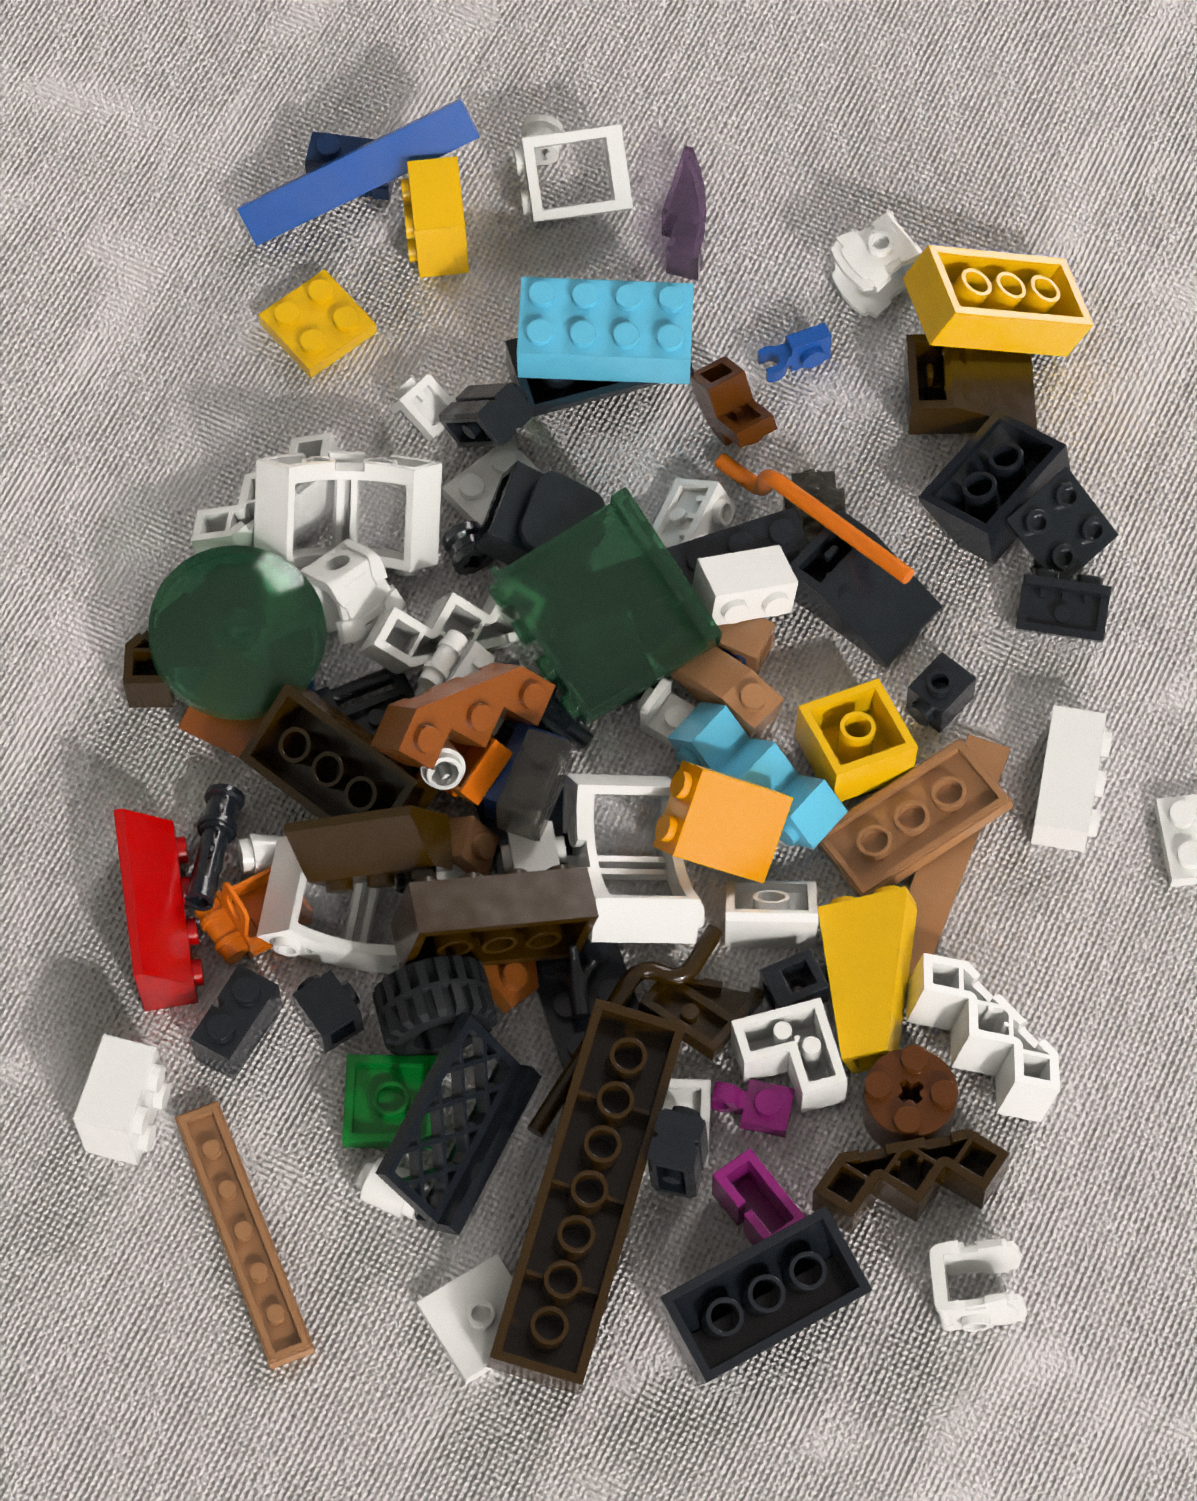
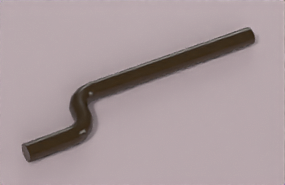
(620, 996)

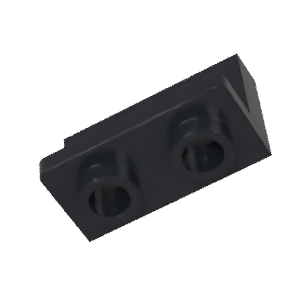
(1063, 606)

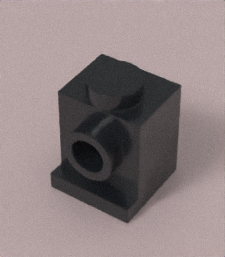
(794, 971)

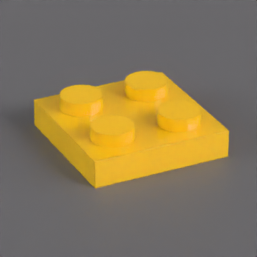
(317, 323)

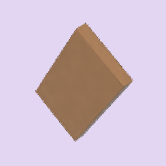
(914, 819)

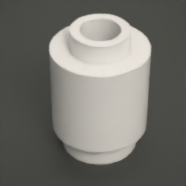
(380, 1195)

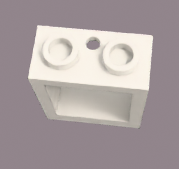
(616, 166)

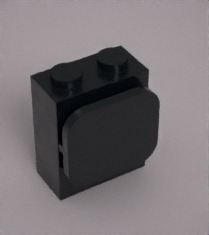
(532, 510)

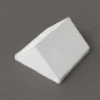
(771, 914)

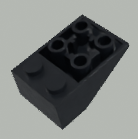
(860, 596)

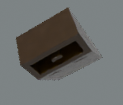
(962, 387)

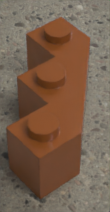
(462, 711)

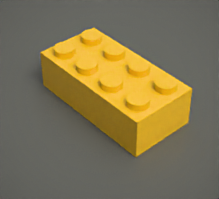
(997, 301)

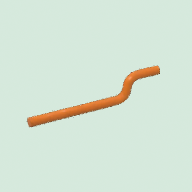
(771, 479)

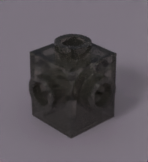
(822, 487)

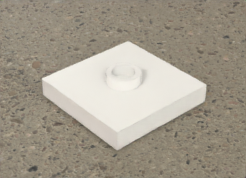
(467, 1315)

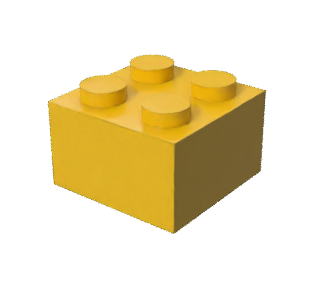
(435, 217)
(855, 739)

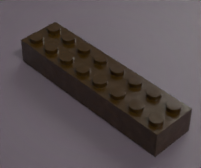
(586, 1197)

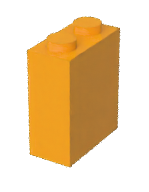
(722, 821)

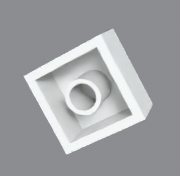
(122, 1100)

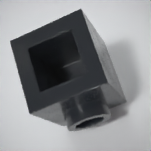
(940, 693)
(328, 1009)

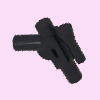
(558, 722)

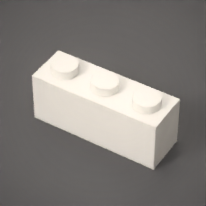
(1071, 779)

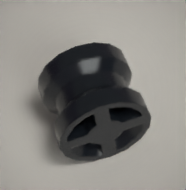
(460, 543)

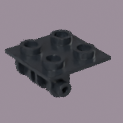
(1061, 526)

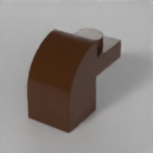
(729, 404)

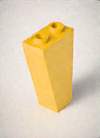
(868, 970)

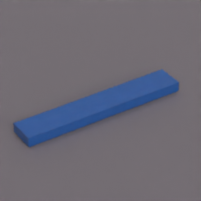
(357, 172)

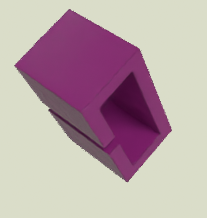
(753, 1197)

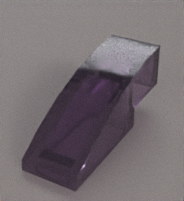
(685, 219)

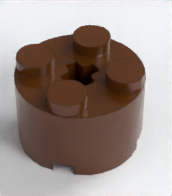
(915, 1076)

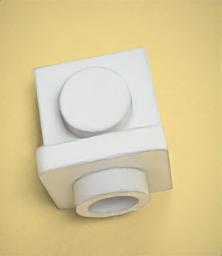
(422, 404)
(662, 711)

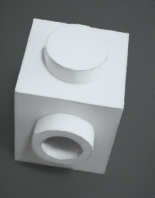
(534, 854)

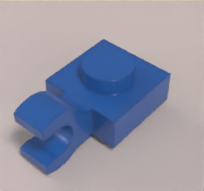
(801, 350)

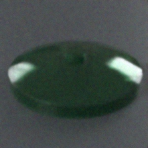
(235, 631)

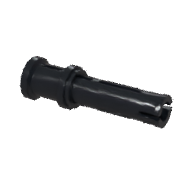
(203, 887)

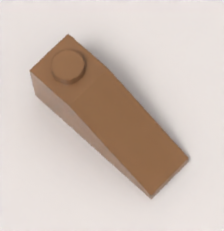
(728, 682)

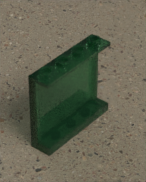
(605, 609)

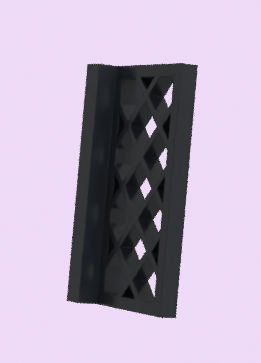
(477, 1138)

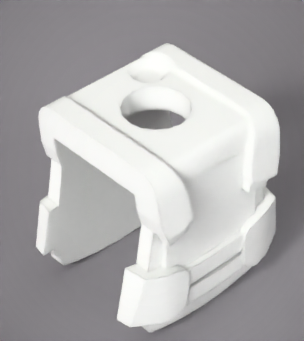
(873, 265)
(352, 590)
(977, 1314)

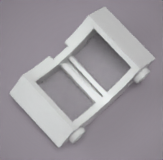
(320, 501)
(636, 887)
(329, 928)

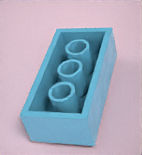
(605, 330)

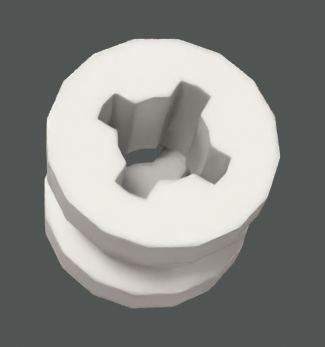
(543, 125)

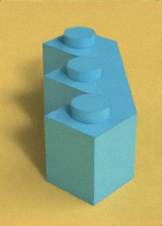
(718, 742)

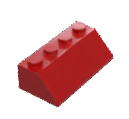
(157, 910)

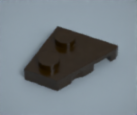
(703, 1008)

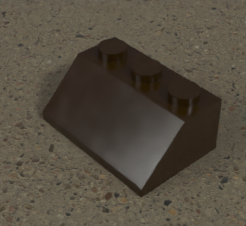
(371, 847)

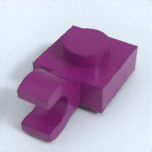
(763, 1107)

